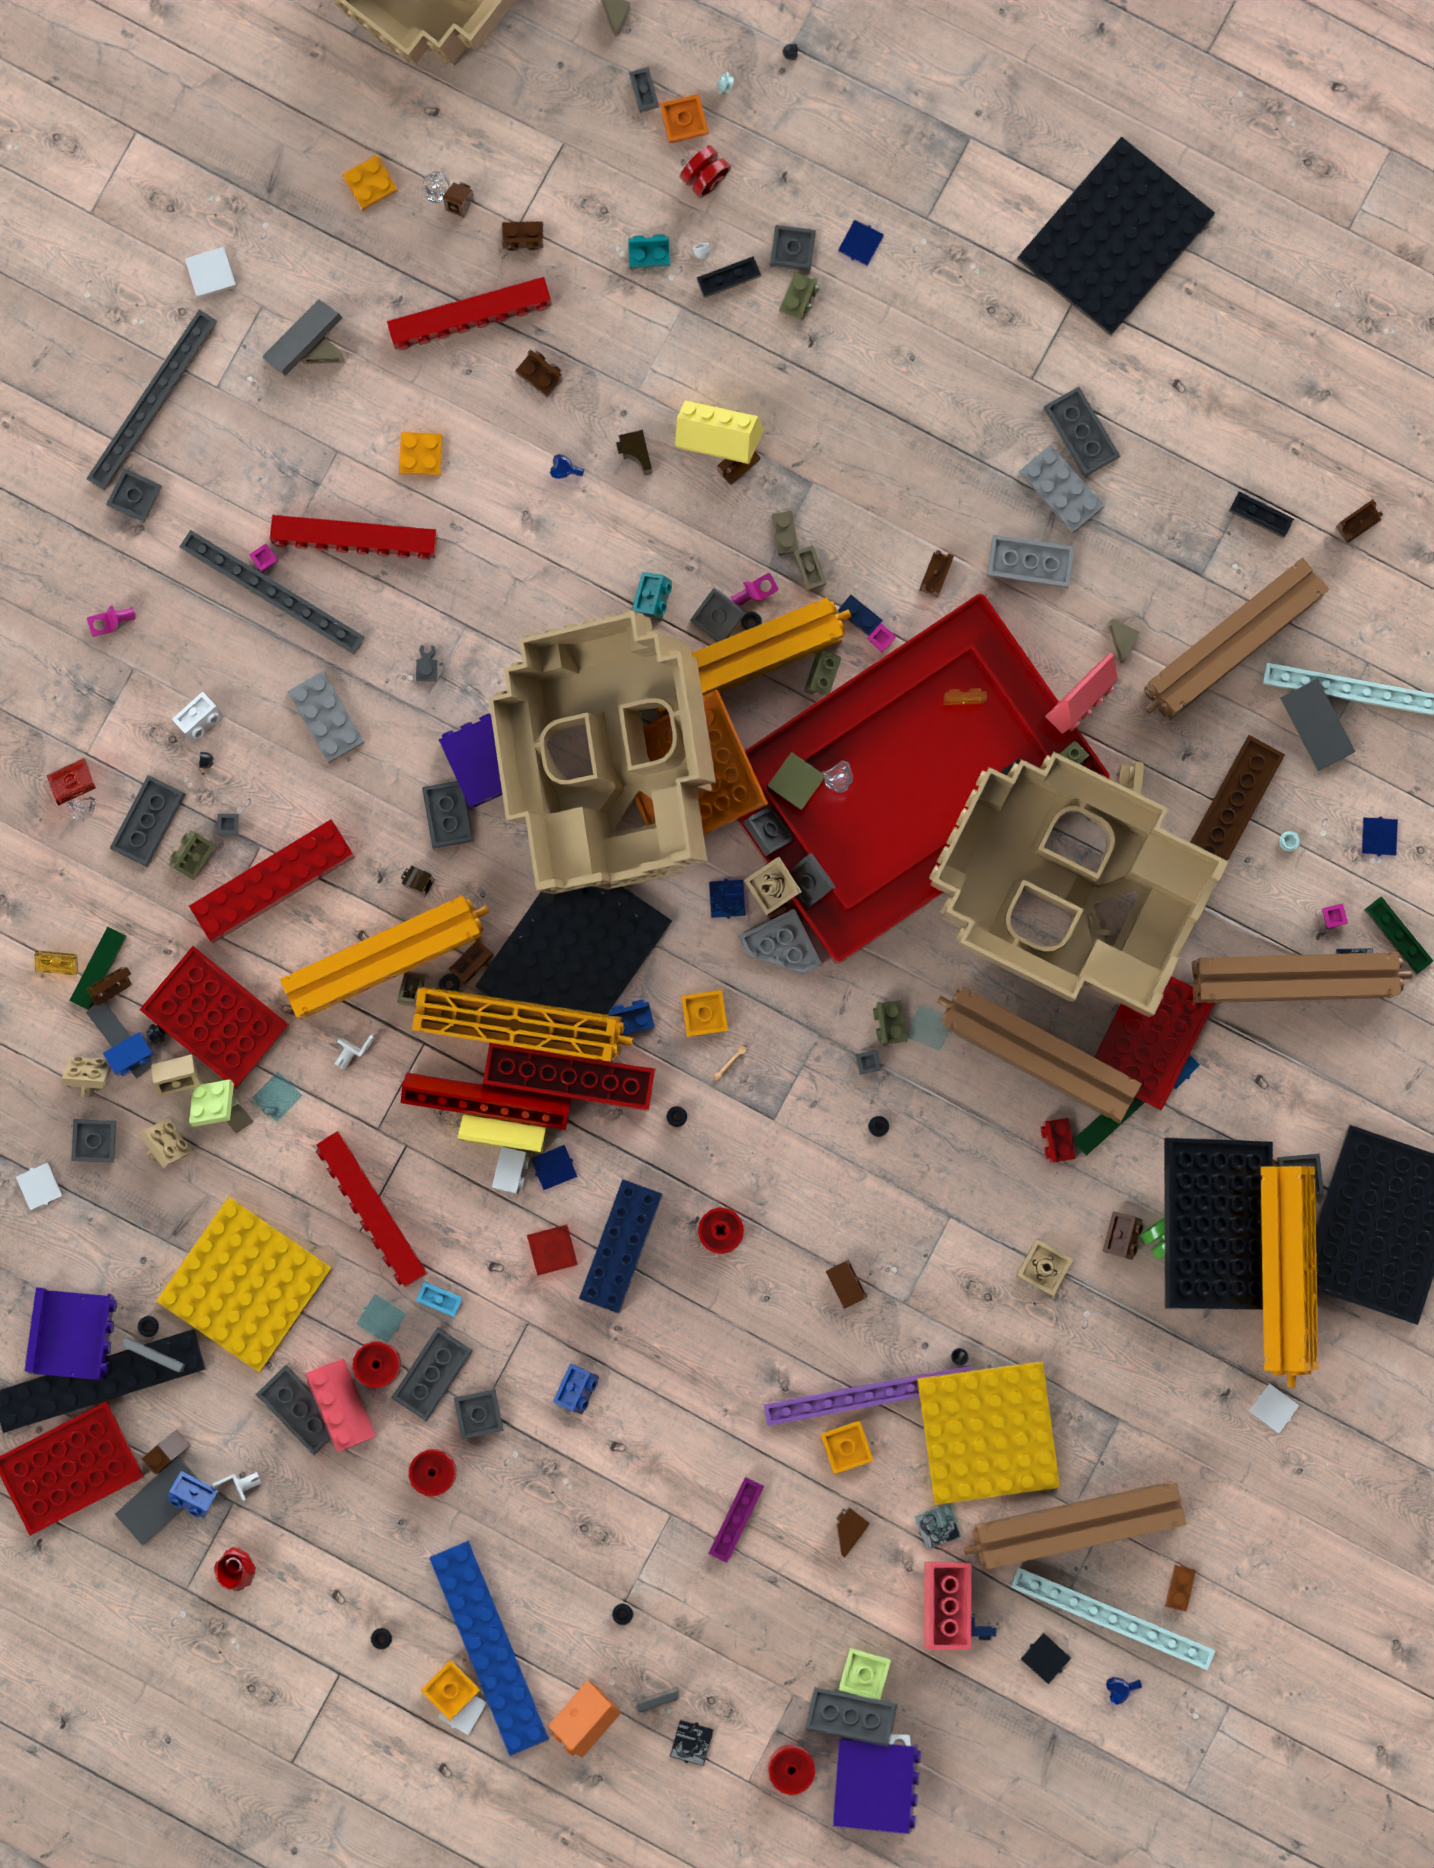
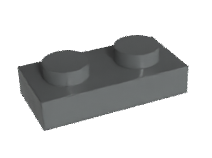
(644, 89)

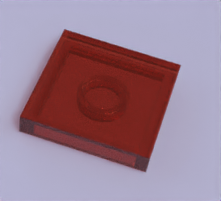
(71, 781)
(552, 1250)

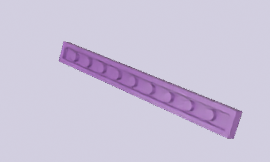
(849, 1398)

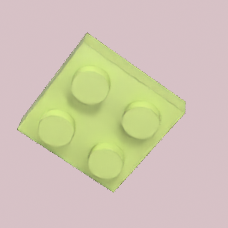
(211, 1103)
(864, 1674)

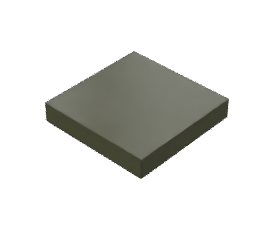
(796, 781)

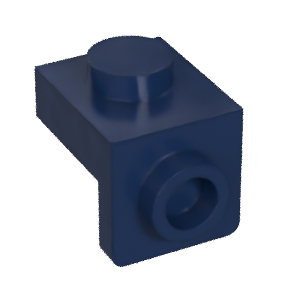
(983, 1632)

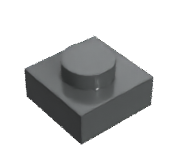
(228, 824)
(868, 1062)

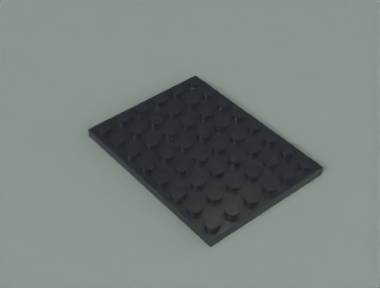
(1115, 236)
(575, 949)
(1214, 1223)
(1378, 1226)

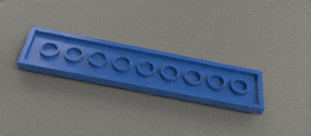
(489, 1648)

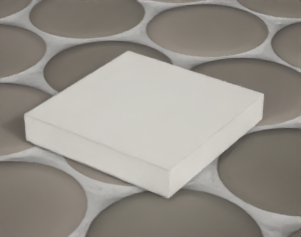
(210, 272)

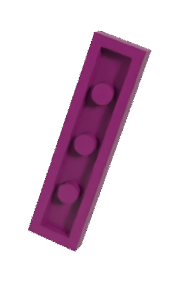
(736, 1519)

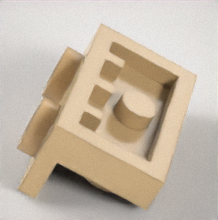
(1132, 776)

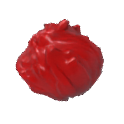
(235, 1569)

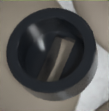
(790, 51)
(206, 760)
(956, 1354)

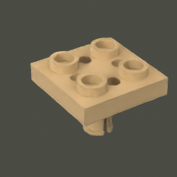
(766, 889)
(86, 1074)
(164, 1143)
(1044, 1267)

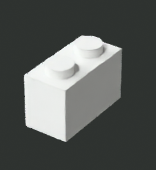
(510, 1169)

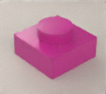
(263, 558)
(881, 638)
(1334, 916)

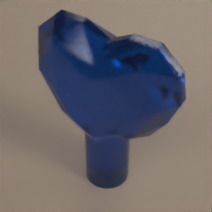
(563, 467)
(1121, 1689)

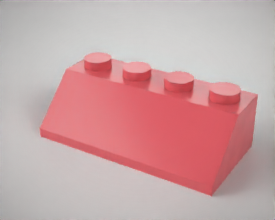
(1084, 695)
(340, 1405)
(947, 1605)

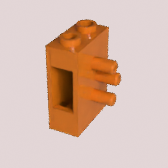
(584, 1719)

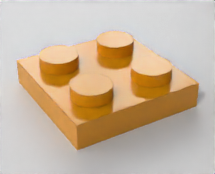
(369, 182)
(420, 453)
(704, 1013)
(846, 1447)
(450, 1690)

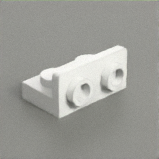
(198, 717)

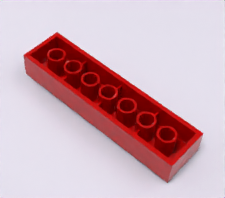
(271, 881)
(569, 1076)

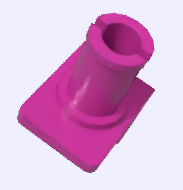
(754, 591)
(111, 620)

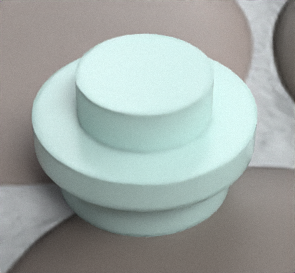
(1289, 841)

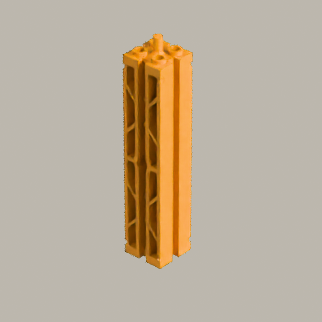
(768, 647)
(383, 956)
(519, 1024)
(1289, 1271)

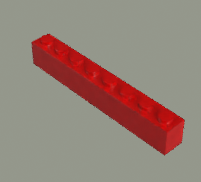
(469, 313)
(353, 536)
(485, 1101)
(371, 1209)

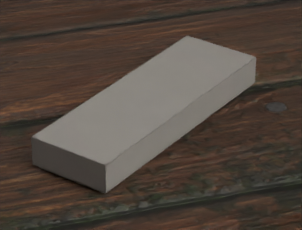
(153, 1355)

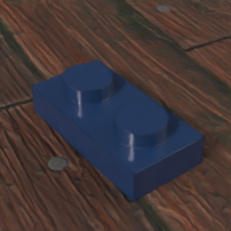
(860, 615)

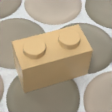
(175, 1075)

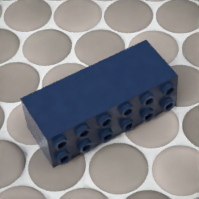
(620, 1246)

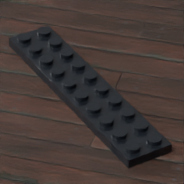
(127, 1373)

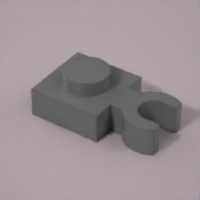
(427, 668)

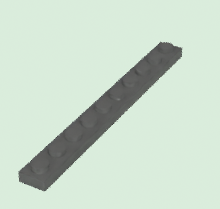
(151, 400)
(272, 592)

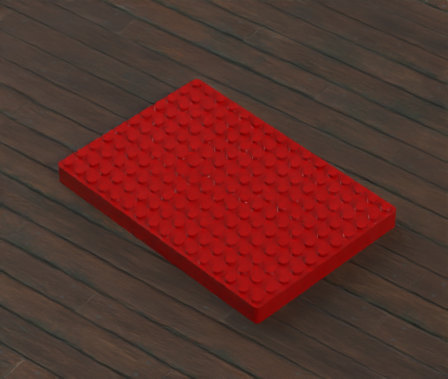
(908, 767)

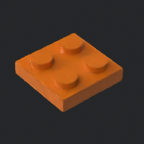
(683, 118)

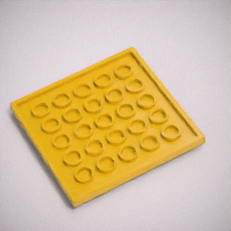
(244, 1284)
(988, 1432)

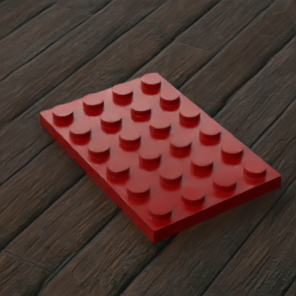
(214, 1017)
(1157, 1045)
(68, 1468)

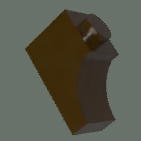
(634, 447)
(417, 880)

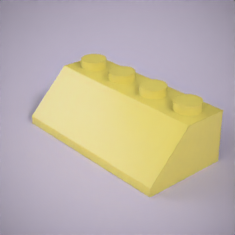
(717, 432)
(502, 1133)

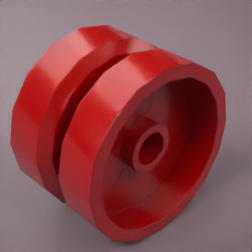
(705, 171)
(720, 1218)
(389, 1364)
(441, 1463)
(791, 1756)

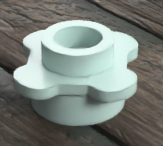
(725, 83)

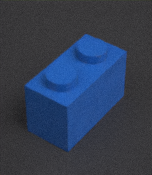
(129, 1054)

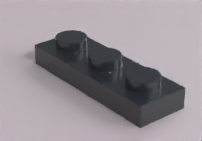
(728, 277)
(1261, 514)

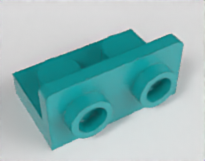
(649, 251)
(652, 595)

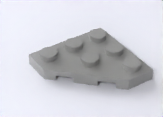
(782, 944)

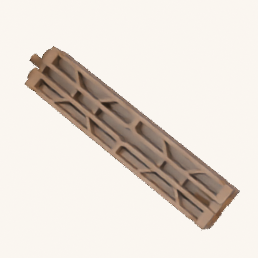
(1234, 639)
(1298, 977)
(1039, 1054)
(1077, 1525)

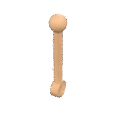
(741, 1050)

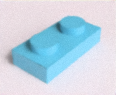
(439, 1299)

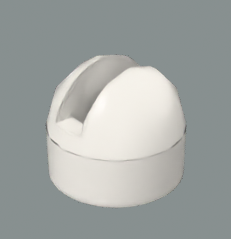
(702, 250)

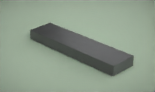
(113, 1031)

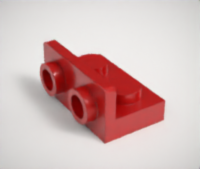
(1058, 1140)

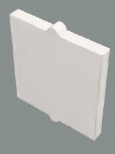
(39, 1186)
(1274, 1408)
(467, 1716)

